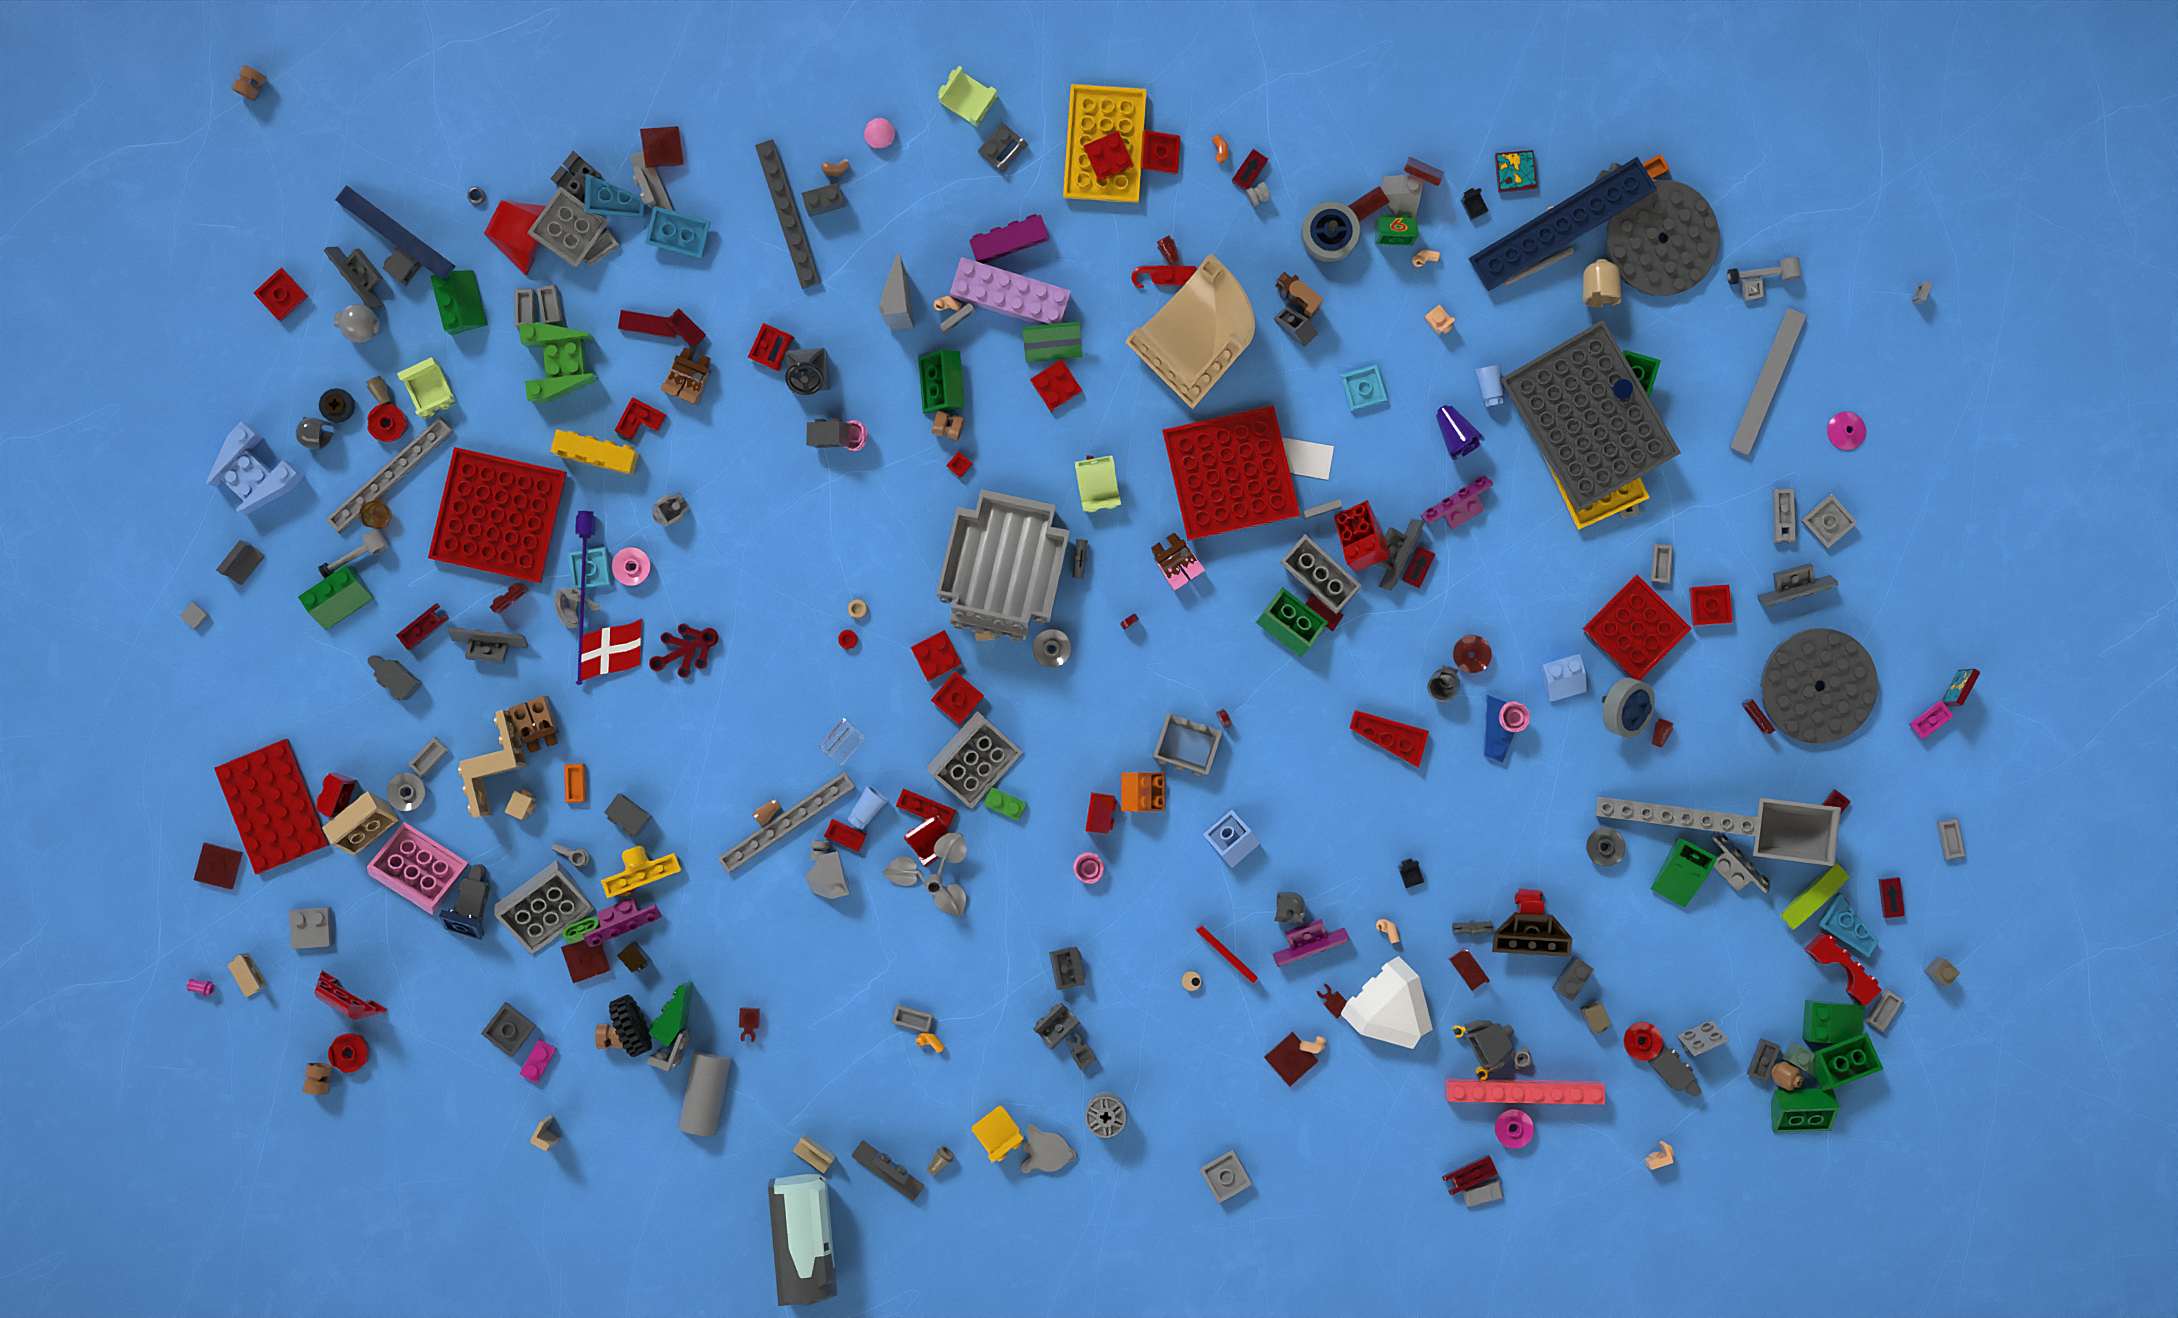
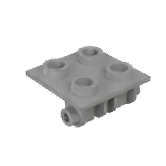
(1702, 1038)

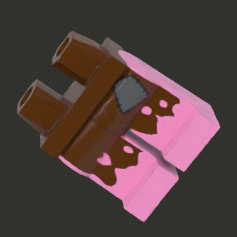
(1176, 555)

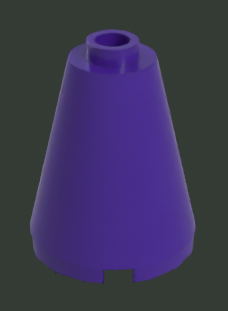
(1457, 432)

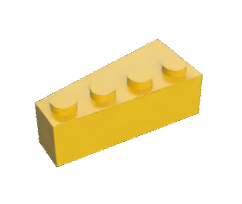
(594, 452)

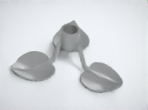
(948, 899)

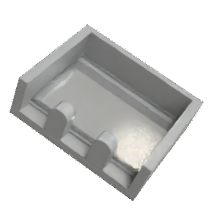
(1187, 745)

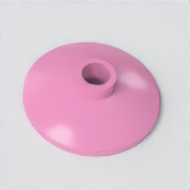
(622, 562)

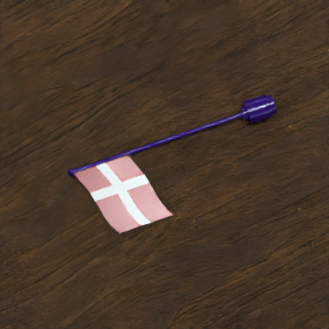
(607, 648)

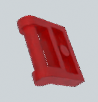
(764, 346)

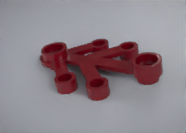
(687, 649)

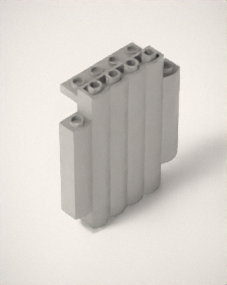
(1002, 565)

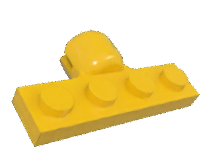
(639, 871)

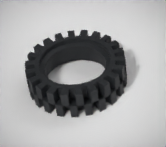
(630, 1025)

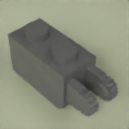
(394, 677)
(473, 893)
(1674, 1072)

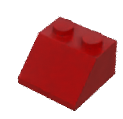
(335, 794)
(1100, 812)

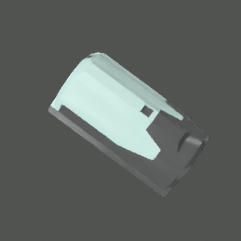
(802, 1239)

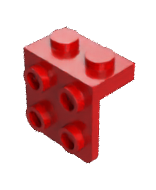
(924, 838)

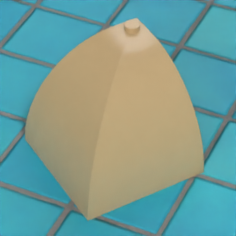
(1197, 332)

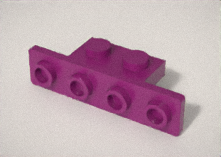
(1459, 506)
(619, 920)
(1309, 940)

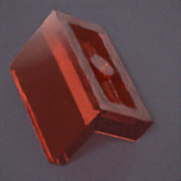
(1468, 969)

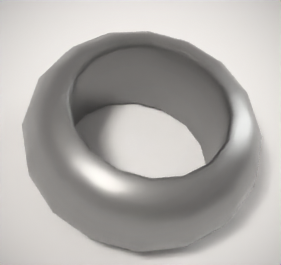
(471, 191)

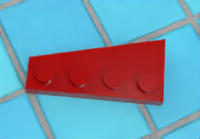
(1398, 738)

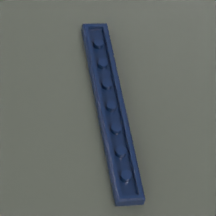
(395, 233)

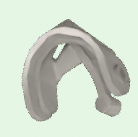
(568, 615)

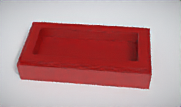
(845, 835)

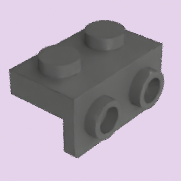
(1067, 968)
(1056, 1025)

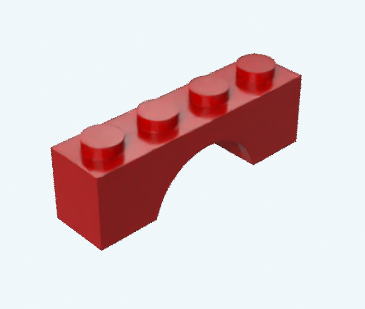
(1860, 985)

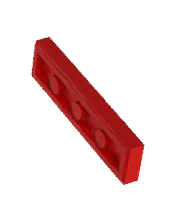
(1226, 953)

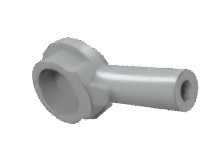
(578, 857)

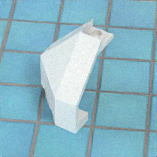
(1391, 1006)

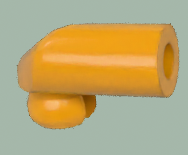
(930, 1039)

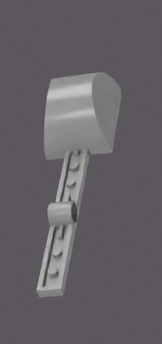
(1780, 830)

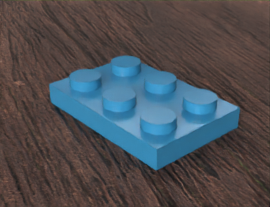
(677, 232)

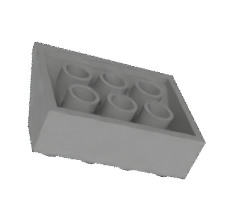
(896, 298)
(974, 760)
(543, 907)

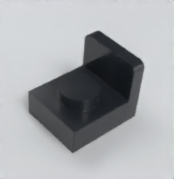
(1474, 203)
(1410, 873)

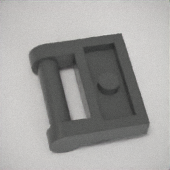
(998, 143)

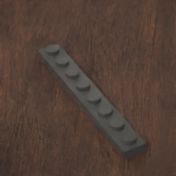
(787, 214)

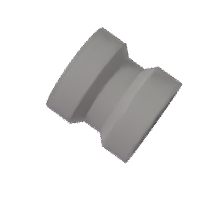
(1258, 194)
(818, 848)

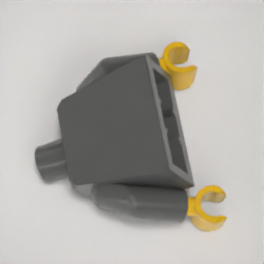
(1489, 1043)

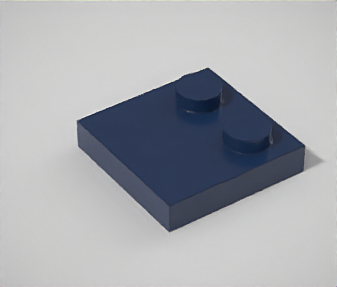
(464, 925)

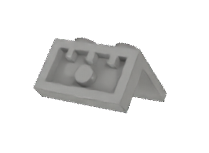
(667, 1060)

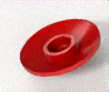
(1652, 1041)

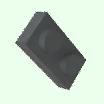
(1763, 1060)

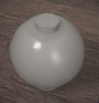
(357, 323)

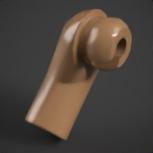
(835, 170)

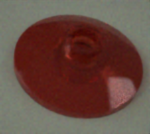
(1481, 651)

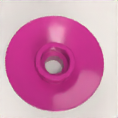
(1840, 437)
(1522, 1133)

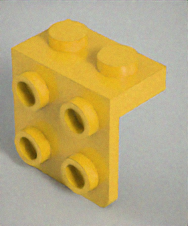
(998, 1133)

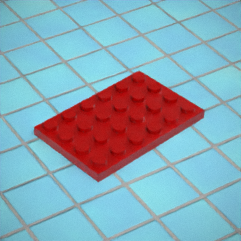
(271, 806)

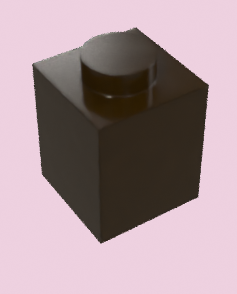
(634, 957)

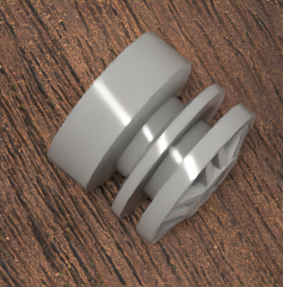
(1102, 1103)

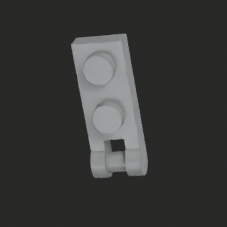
(1783, 515)

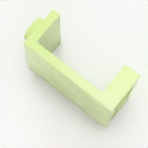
(966, 96)
(1097, 483)

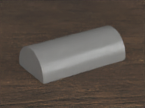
(1320, 574)
(704, 1094)

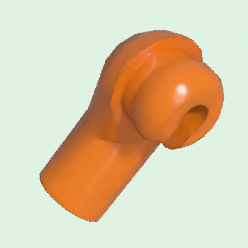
(1223, 149)

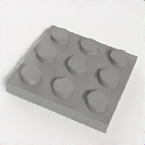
(566, 227)

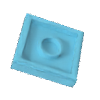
(1363, 388)
(597, 568)

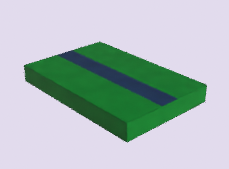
(1052, 341)

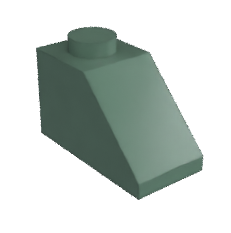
(1800, 1058)

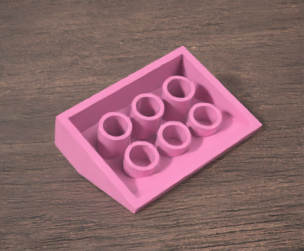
(417, 868)

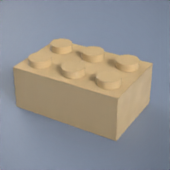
(360, 823)

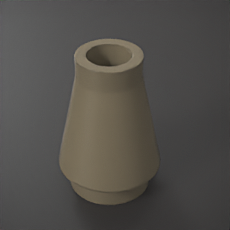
(378, 389)
(940, 1160)

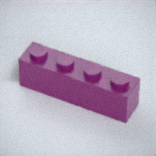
(1009, 239)

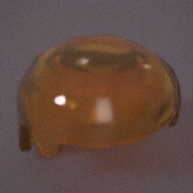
(375, 514)

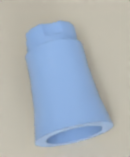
(1490, 384)
(867, 807)

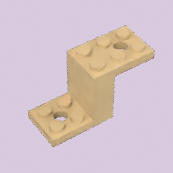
(483, 766)

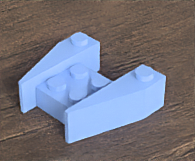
(248, 474)

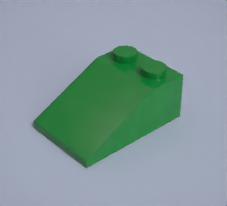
(1831, 1021)

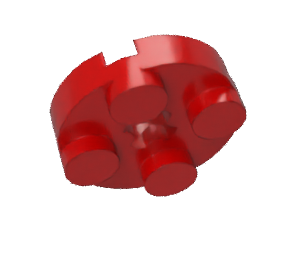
(394, 431)
(343, 1062)

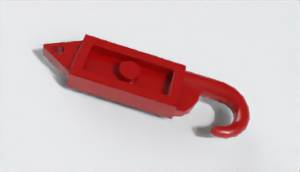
(1165, 275)

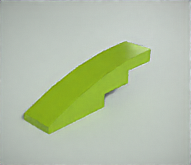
(1814, 896)

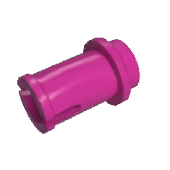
(205, 988)

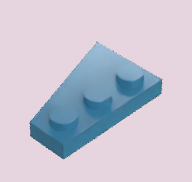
(610, 200)
(1846, 926)

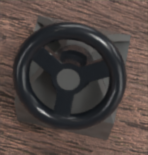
(807, 371)

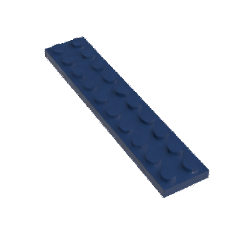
(1562, 224)

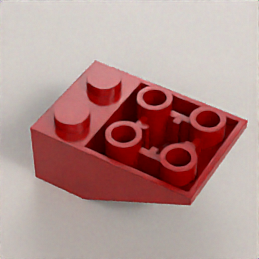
(1361, 537)

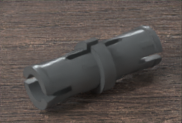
(1080, 558)
(1472, 927)

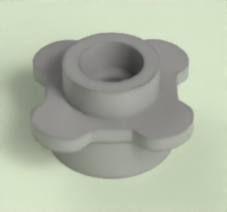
(1526, 1061)

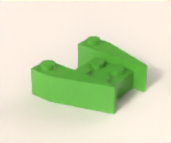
(562, 360)

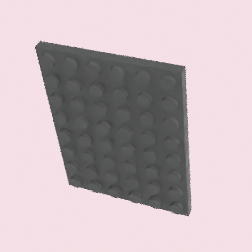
(1580, 425)

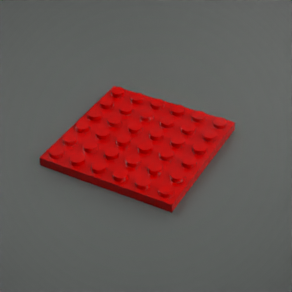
(1230, 473)
(497, 515)

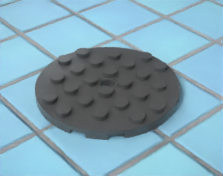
(1689, 246)
(1847, 681)

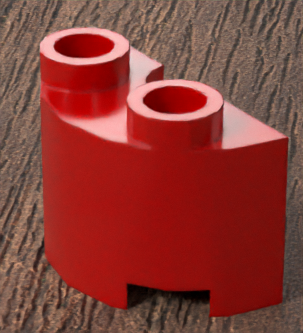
(1529, 901)

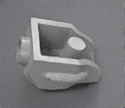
(669, 509)

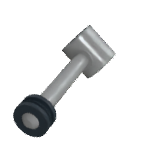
(1788, 269)
(373, 542)

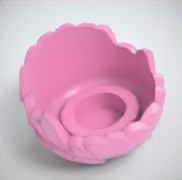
(879, 133)
(857, 436)
(1514, 717)
(1088, 868)

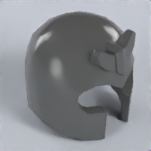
(309, 432)
(1444, 684)
(1290, 907)

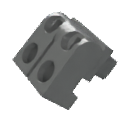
(574, 184)

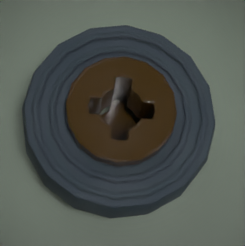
(341, 410)

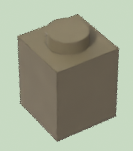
(1942, 972)
(1595, 1017)

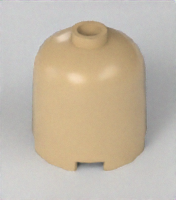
(1601, 284)

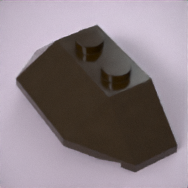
(1532, 935)

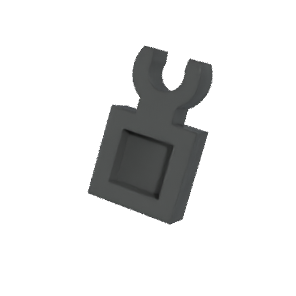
(1082, 1053)

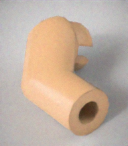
(1423, 256)
(947, 302)
(1389, 928)
(1314, 1047)

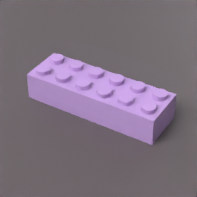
(1009, 293)

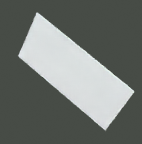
(1308, 458)

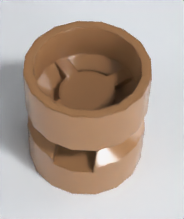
(246, 89)
(941, 423)
(606, 1037)
(317, 1078)

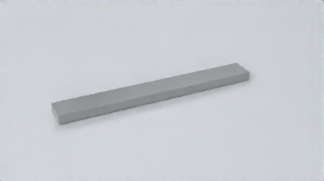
(1767, 381)
(390, 474)
(786, 822)

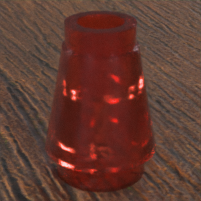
(1168, 249)
(1661, 732)

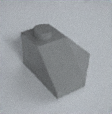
(1403, 194)
(828, 876)

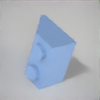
(1563, 677)
(1231, 838)

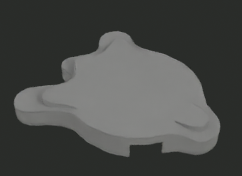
(1047, 1151)

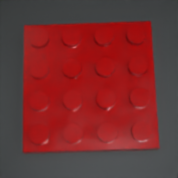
(1636, 628)

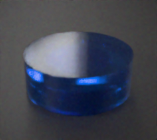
(1622, 389)

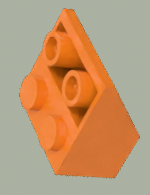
(1143, 791)

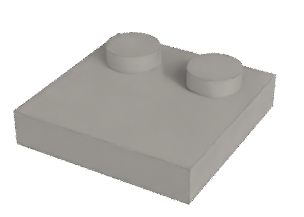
(1829, 521)
(310, 928)
(1225, 1176)

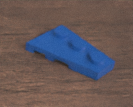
(1496, 737)

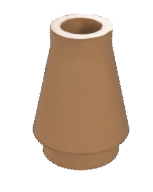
(766, 812)

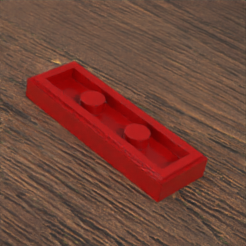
(925, 807)

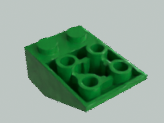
(1683, 872)
(674, 1016)

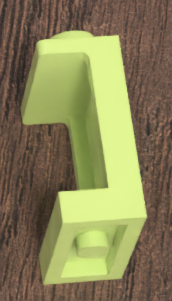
(427, 387)

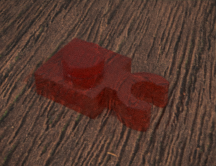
(1334, 1002)
(749, 1019)

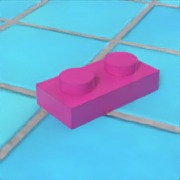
(1931, 720)
(538, 1061)

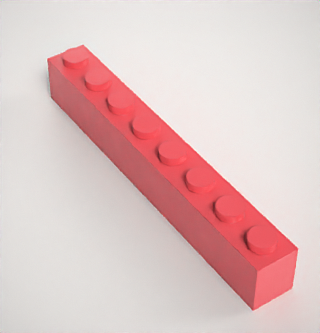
(1524, 1091)

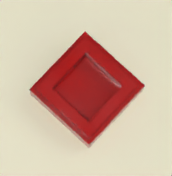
(959, 464)

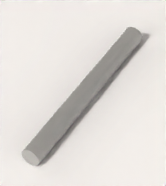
(1540, 265)

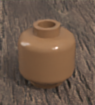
(1786, 1075)

